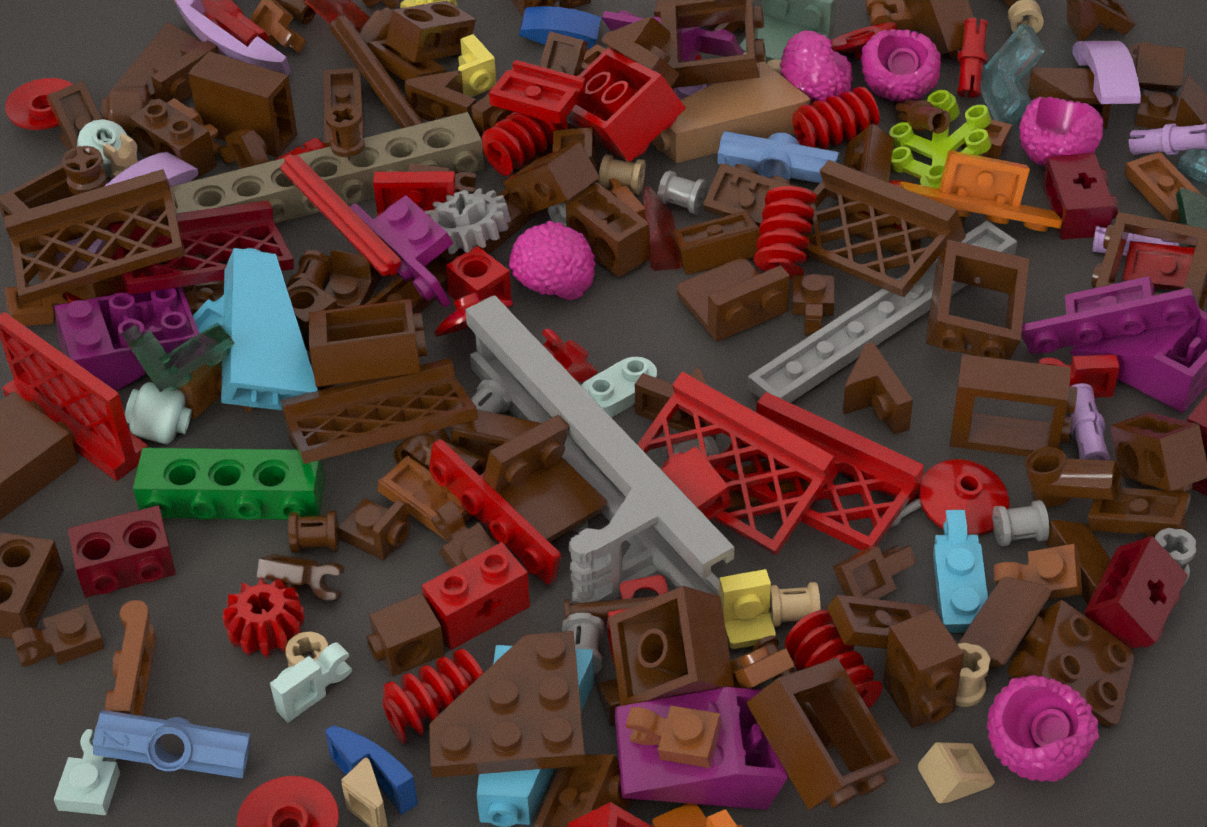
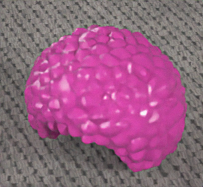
(900, 65)
(815, 67)
(1059, 129)
(553, 261)
(1041, 728)

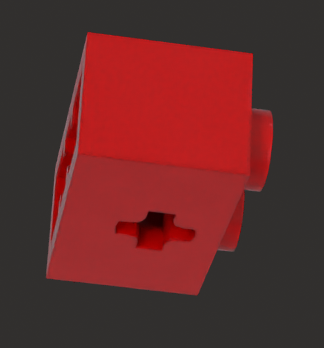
(478, 595)

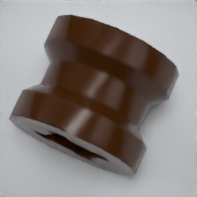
(84, 169)

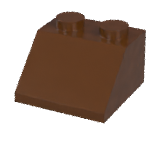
(671, 646)

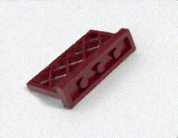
(209, 233)

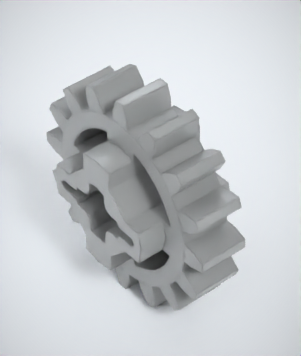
(471, 218)

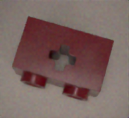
(1079, 194)
(1137, 593)

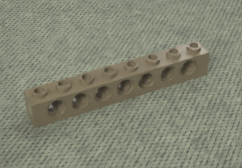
(440, 143)

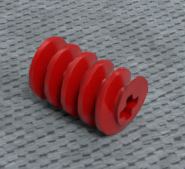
(835, 118)
(517, 140)
(784, 229)
(817, 641)
(428, 693)

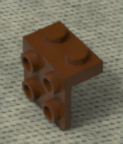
(735, 297)
(1077, 653)

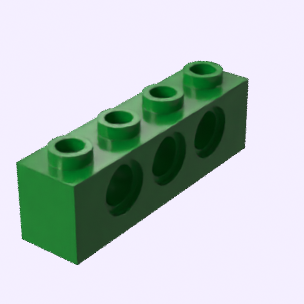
(228, 483)

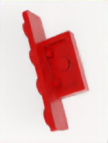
(495, 512)

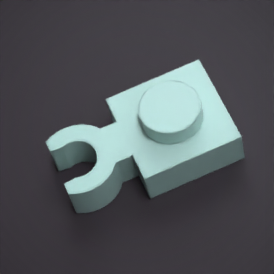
(305, 683)
(87, 782)

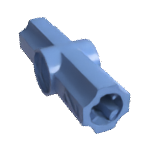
(776, 156)
(139, 740)

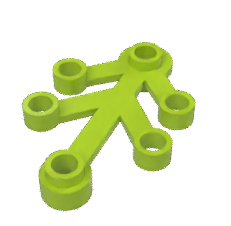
(970, 132)

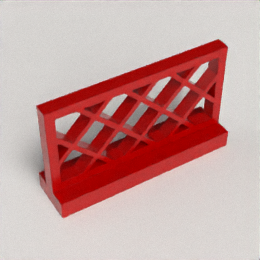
(70, 396)
(759, 437)
(856, 457)

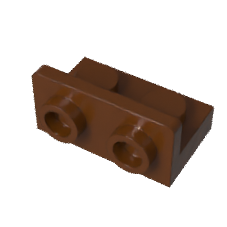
(740, 190)
(582, 790)

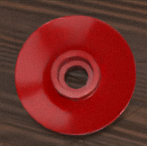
(857, 39)
(28, 104)
(457, 320)
(944, 490)
(289, 803)

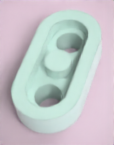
(618, 384)

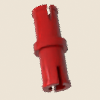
(972, 58)

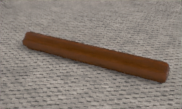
(374, 73)

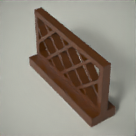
(887, 206)
(89, 217)
(383, 409)

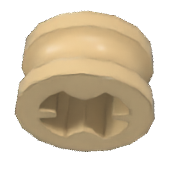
(1023, 8)
(303, 643)

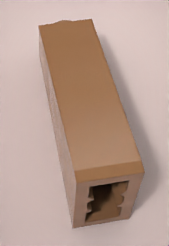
(740, 106)

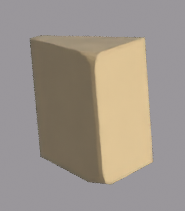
(954, 771)
(363, 795)

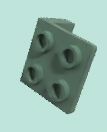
(791, 17)

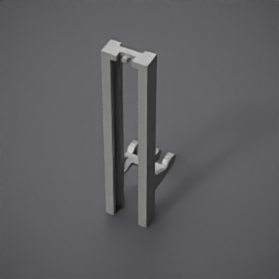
(643, 504)

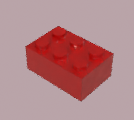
(624, 104)

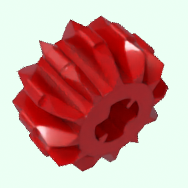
(263, 617)

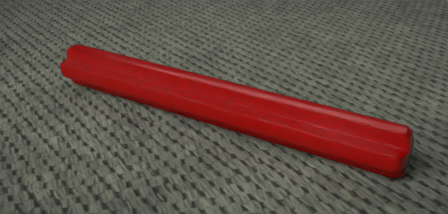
(341, 215)

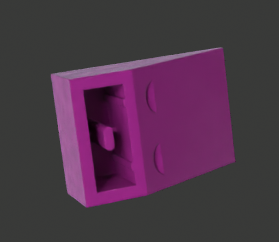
(93, 328)
(1160, 361)
(743, 765)

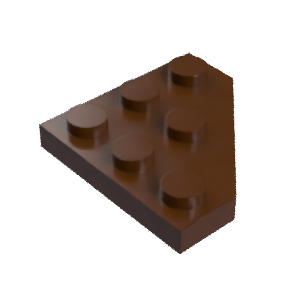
(515, 714)

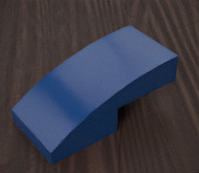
(565, 21)
(392, 777)

